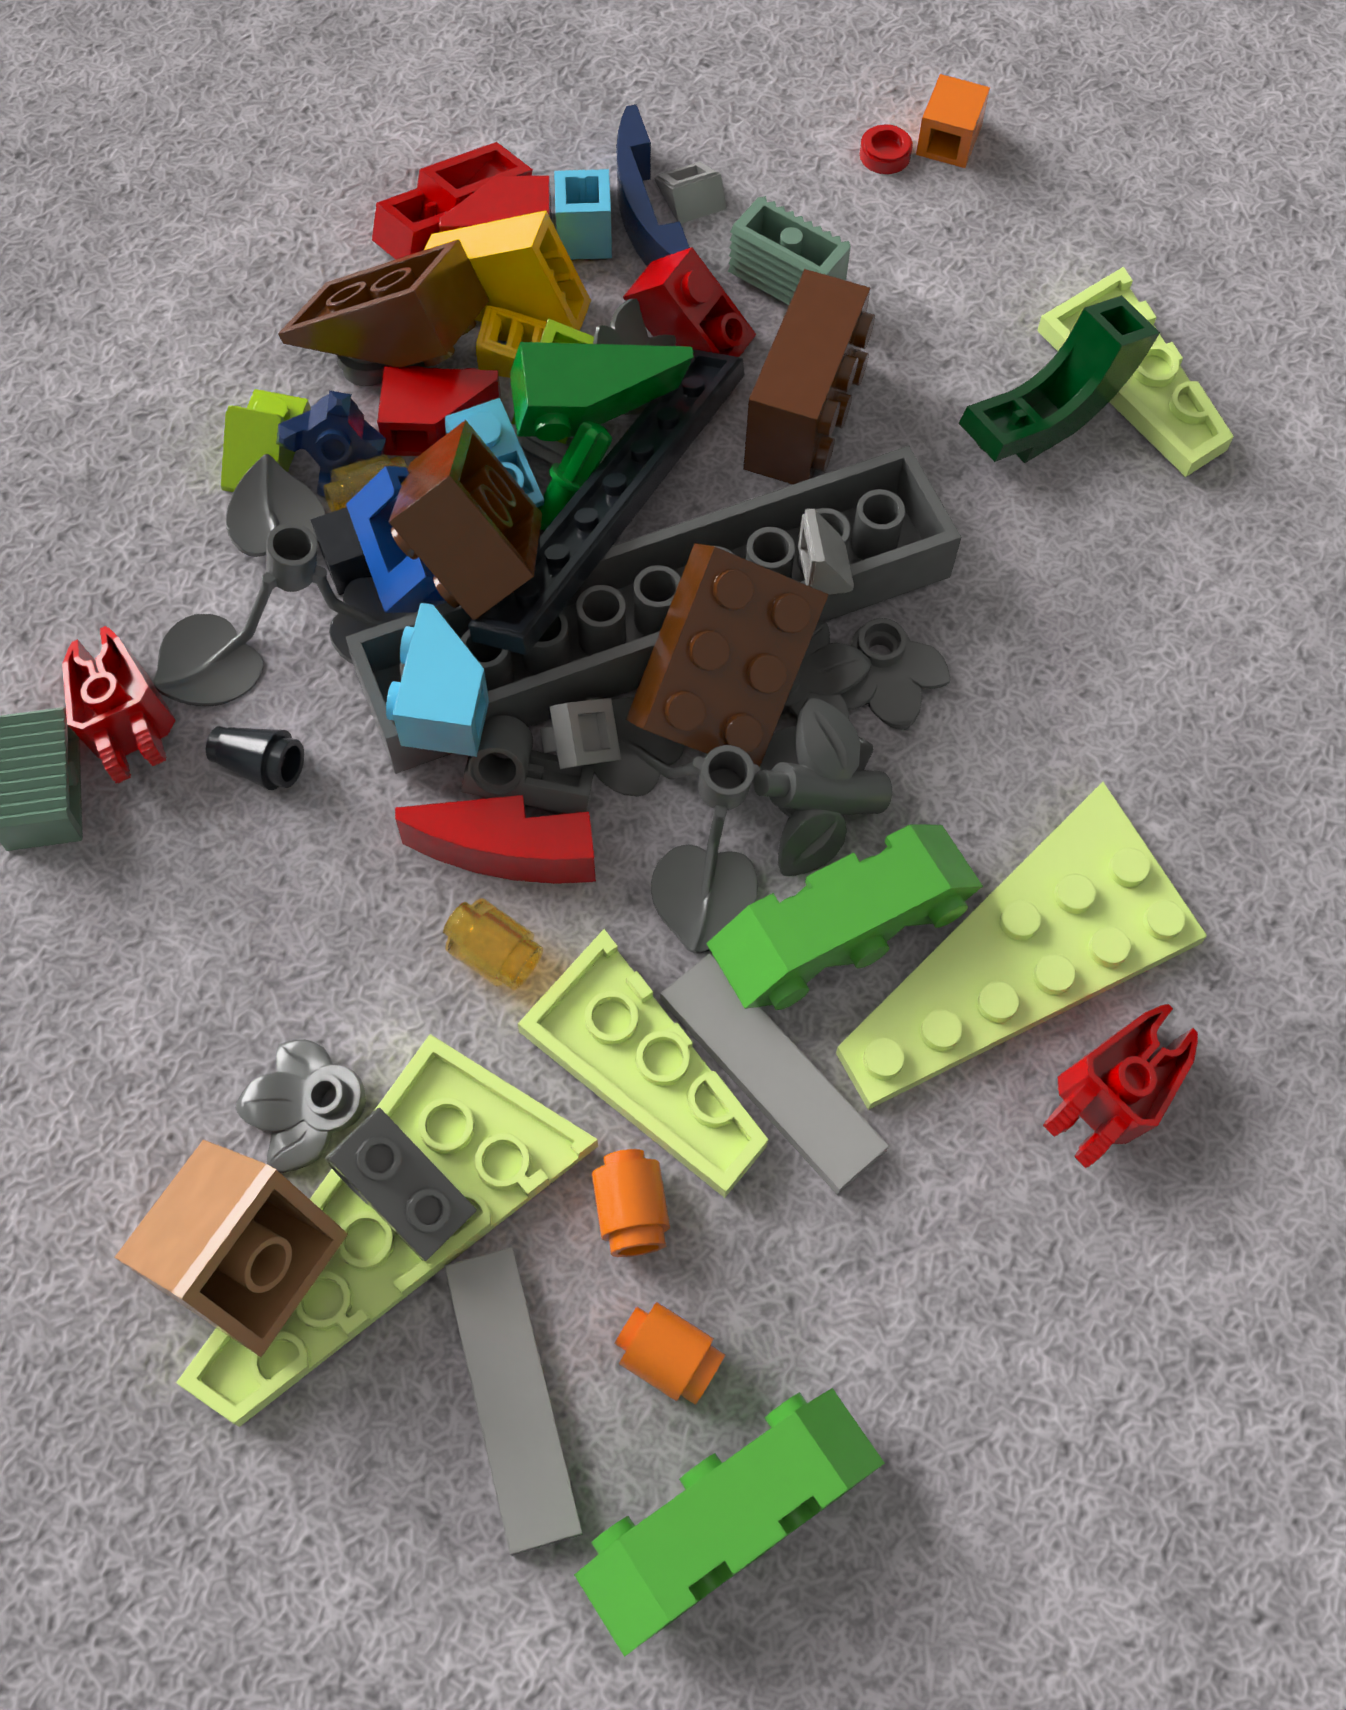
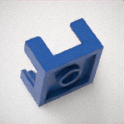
(398, 579)

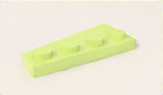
(1159, 395)
(631, 1054)

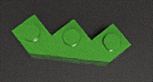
(843, 916)
(725, 1517)

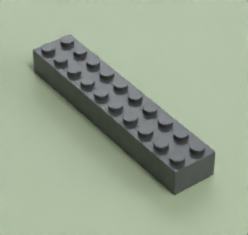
(607, 631)

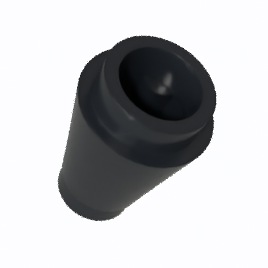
(257, 754)

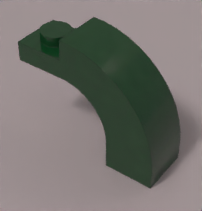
(1070, 389)

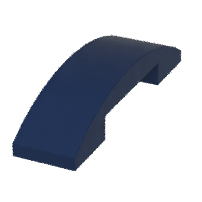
(637, 214)

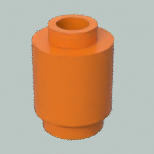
(631, 1203)
(669, 1353)

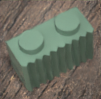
(776, 247)
(39, 780)

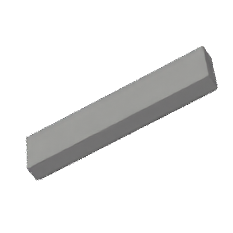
(774, 1075)
(512, 1402)

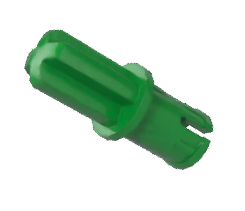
(574, 469)

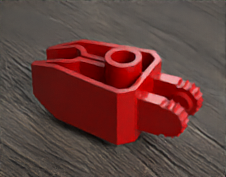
(114, 705)
(1123, 1085)

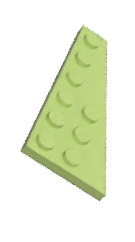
(1049, 937)
(484, 1140)

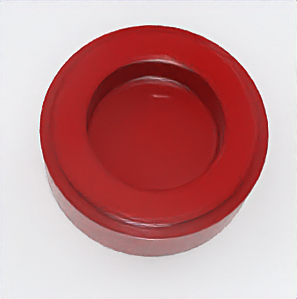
(885, 149)

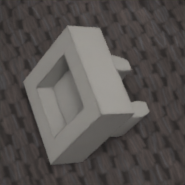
(582, 733)

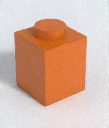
(952, 120)

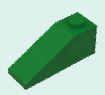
(575, 382)

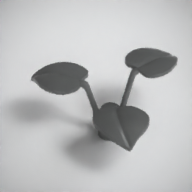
(269, 516)
(691, 886)

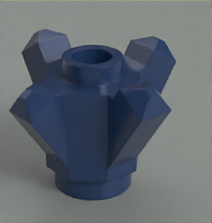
(332, 435)

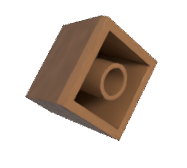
(233, 1244)

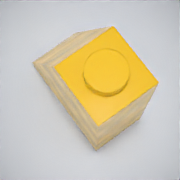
(523, 267)

